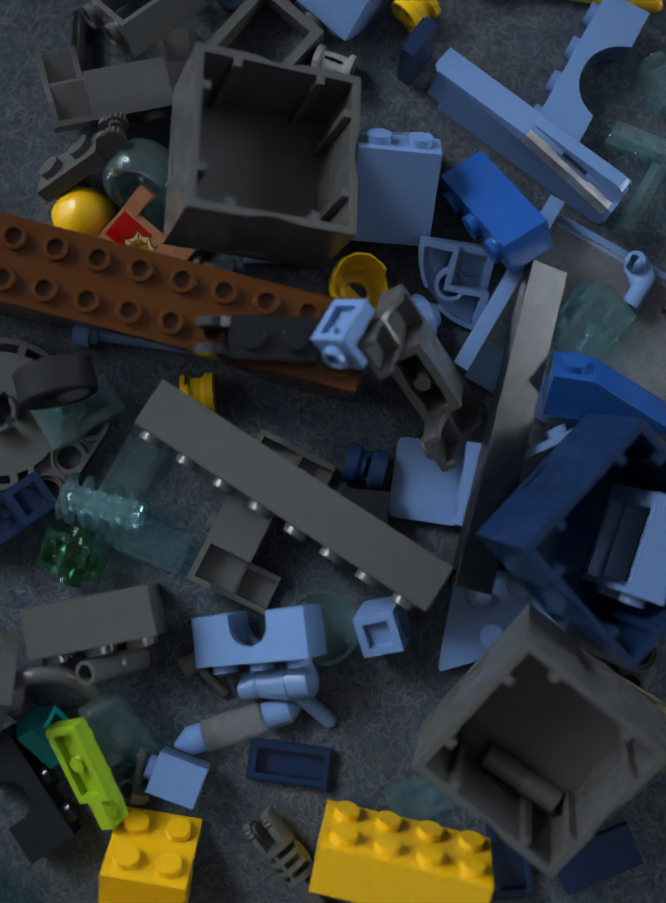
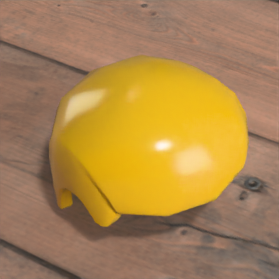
(83, 210)
(358, 269)

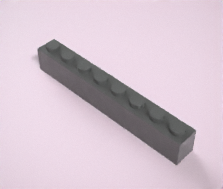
(292, 495)

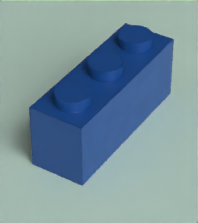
(496, 212)

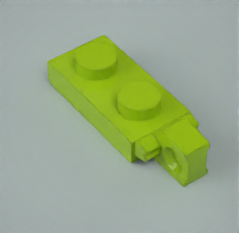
(87, 770)

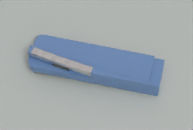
(526, 138)

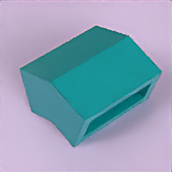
(32, 732)

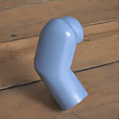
(640, 279)

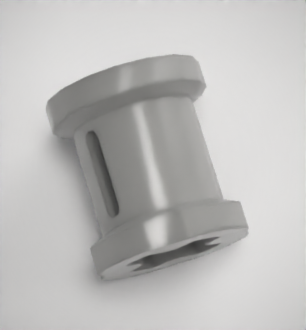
(332, 61)

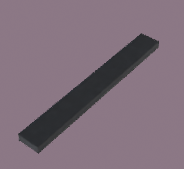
(509, 420)

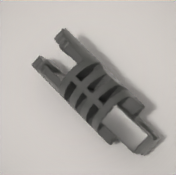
(285, 854)

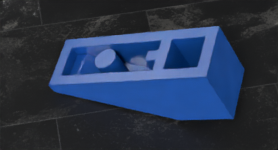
(586, 385)

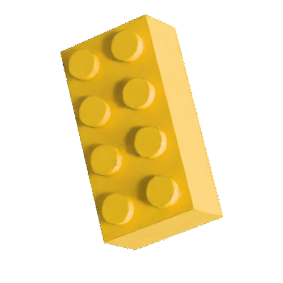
(398, 859)

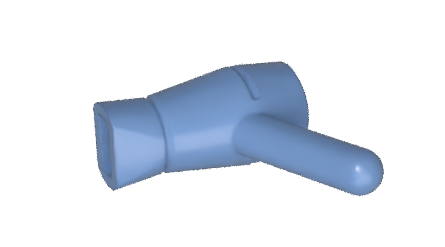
(289, 685)

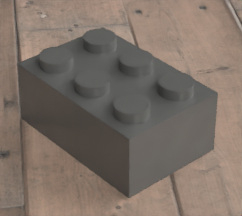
(94, 624)

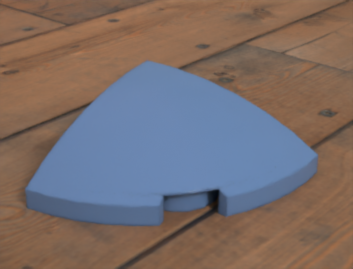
(456, 277)

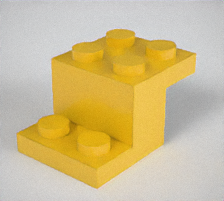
(150, 858)

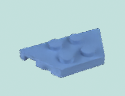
(479, 619)

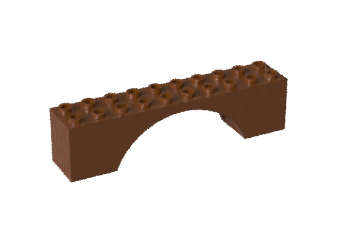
(150, 296)

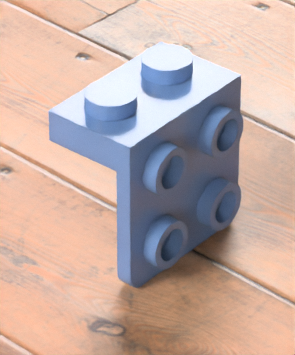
(425, 492)

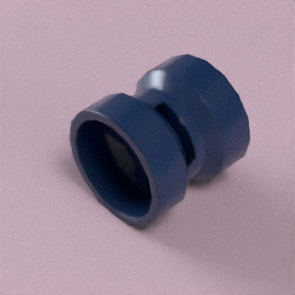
(356, 463)

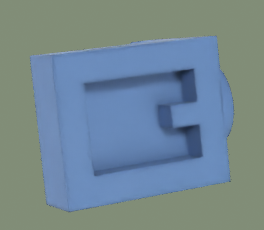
(340, 332)

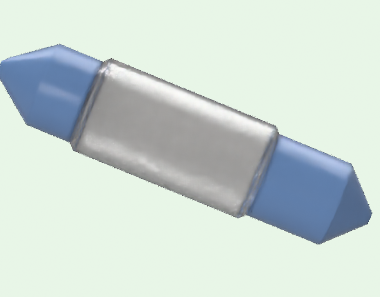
(237, 726)

